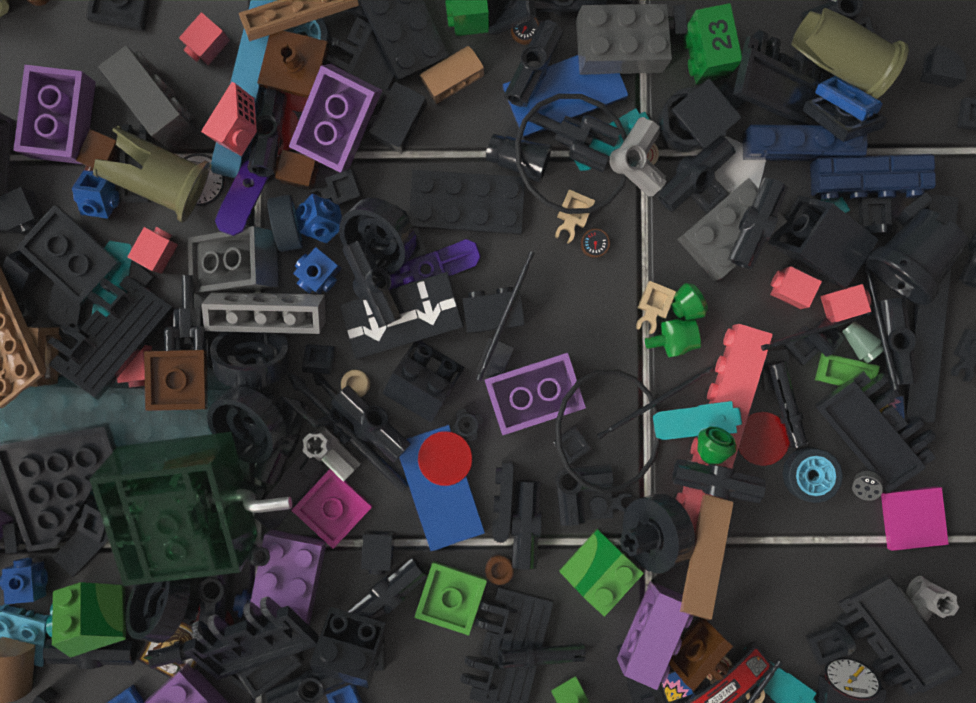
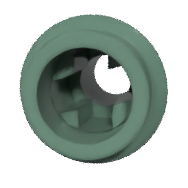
(863, 342)

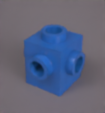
(95, 195)
(318, 218)
(326, 274)
(24, 581)

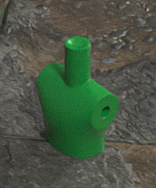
(676, 337)

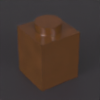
(97, 147)
(297, 170)

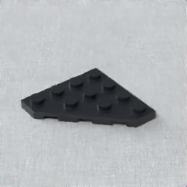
(50, 479)

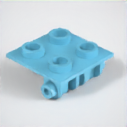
(24, 627)

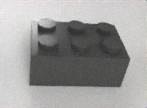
(623, 39)
(148, 96)
(715, 233)

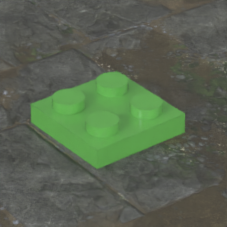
(450, 598)

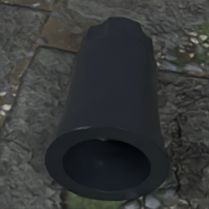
(534, 155)

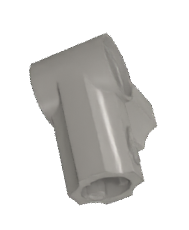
(639, 168)
(328, 448)
(931, 598)

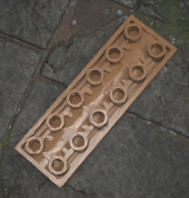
(19, 356)

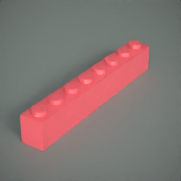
(736, 382)

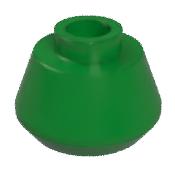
(689, 303)
(715, 445)

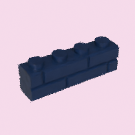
(797, 143)
(872, 175)

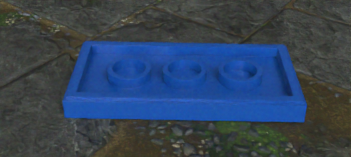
(566, 79)
(444, 511)

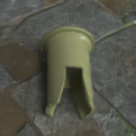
(850, 51)
(164, 175)

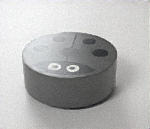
(867, 485)

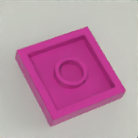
(332, 508)
(914, 518)

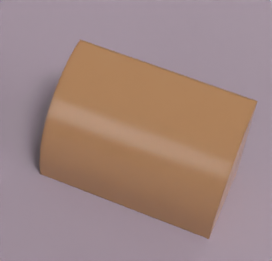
(452, 74)
(15, 669)

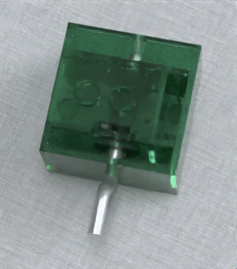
(148, 505)

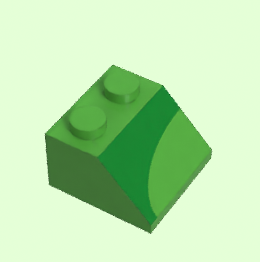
(601, 572)
(88, 617)

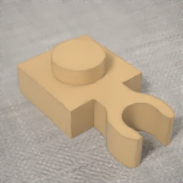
(574, 200)
(655, 302)

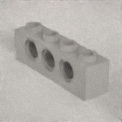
(264, 312)

